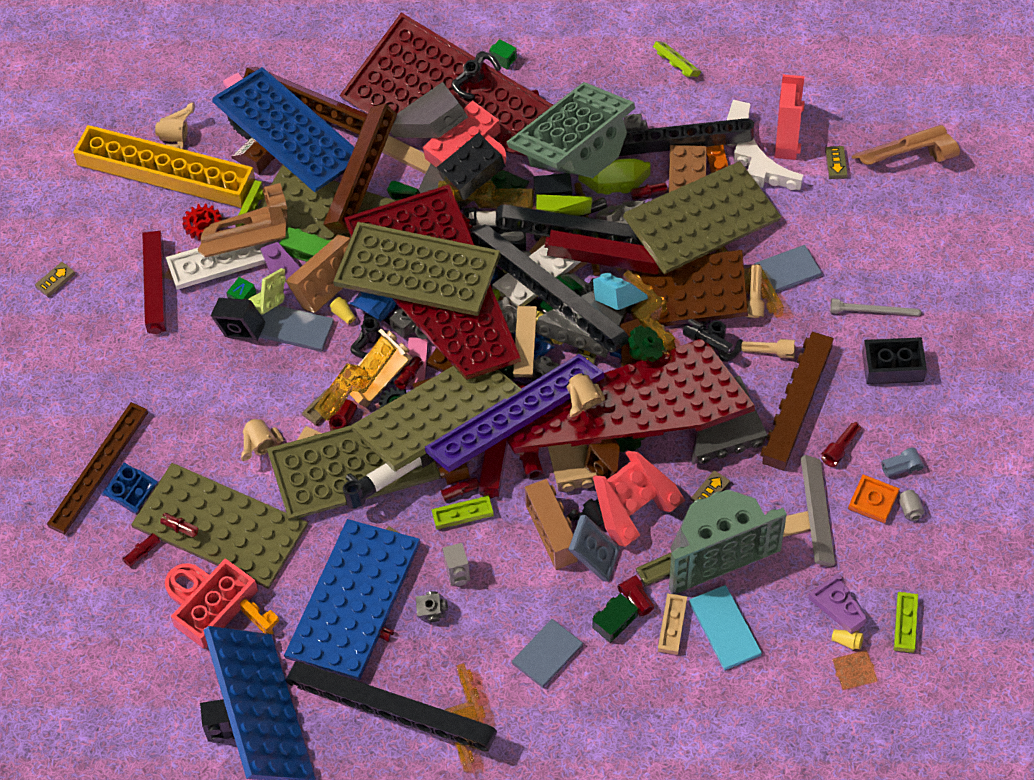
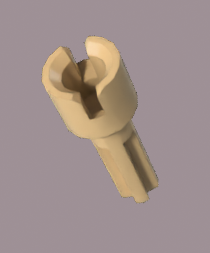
(755, 304)
(783, 348)

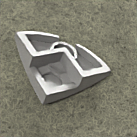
(619, 210)

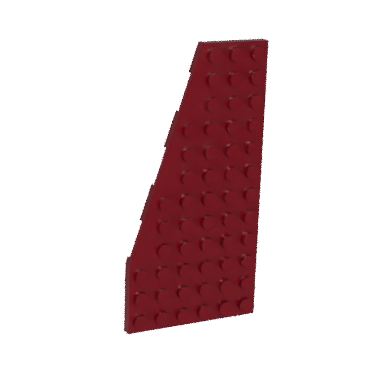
(416, 60)
(468, 341)
(644, 400)

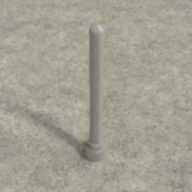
(838, 306)

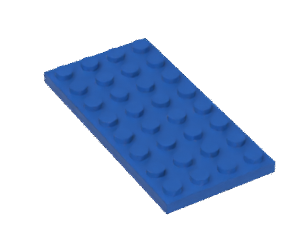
(286, 128)
(352, 599)
(258, 705)

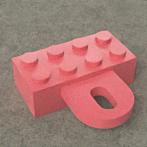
(478, 121)
(211, 600)

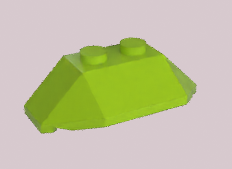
(619, 176)

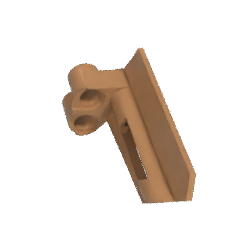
(937, 140)
(260, 226)

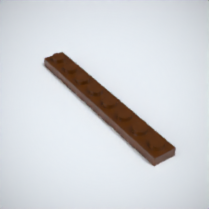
(97, 468)

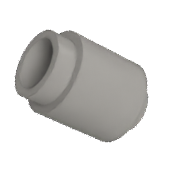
(911, 505)

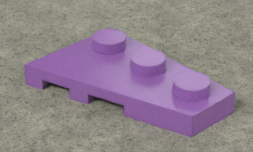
(278, 258)
(837, 603)

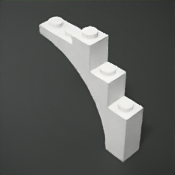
(760, 166)

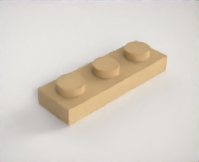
(672, 624)

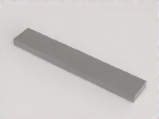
(817, 511)

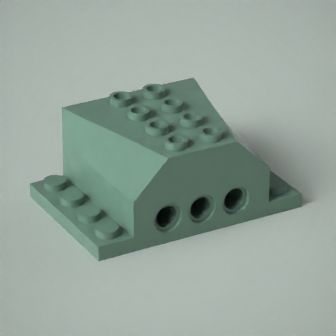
(577, 133)
(721, 537)

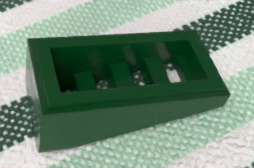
(401, 191)

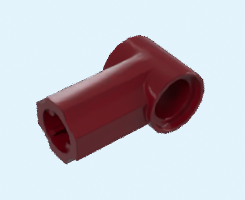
(343, 415)
(531, 464)
(634, 592)

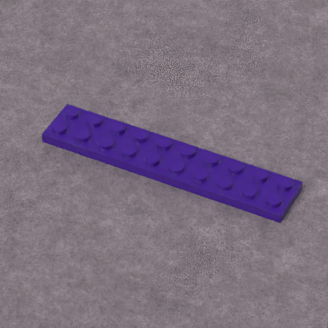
(509, 414)

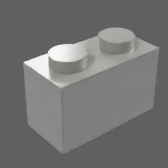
(456, 564)

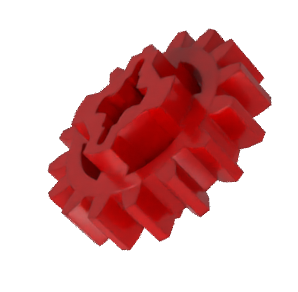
(201, 219)

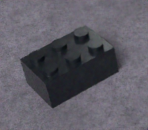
(471, 166)
(894, 360)

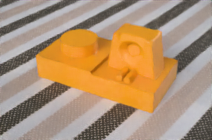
(264, 622)

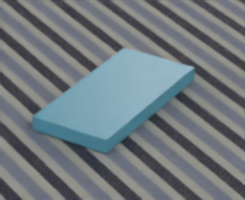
(725, 627)

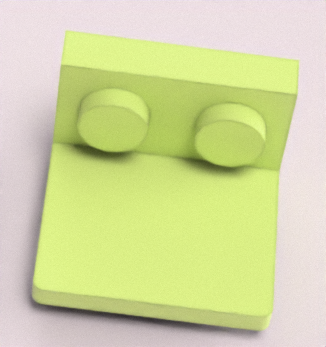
(271, 292)

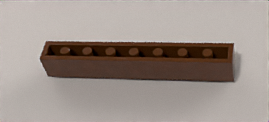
(323, 106)
(360, 167)
(797, 401)

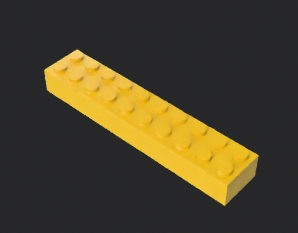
(164, 166)

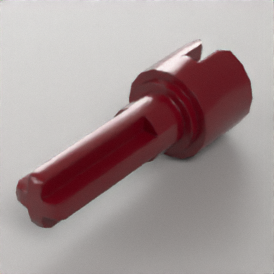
(835, 451)

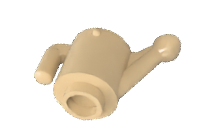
(175, 127)
(583, 394)
(259, 438)

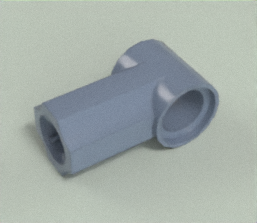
(905, 462)

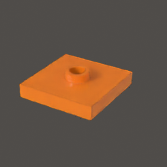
(873, 498)

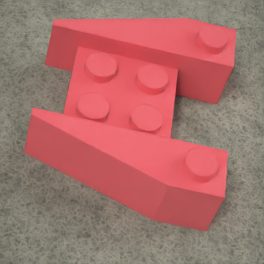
(789, 117)
(631, 490)

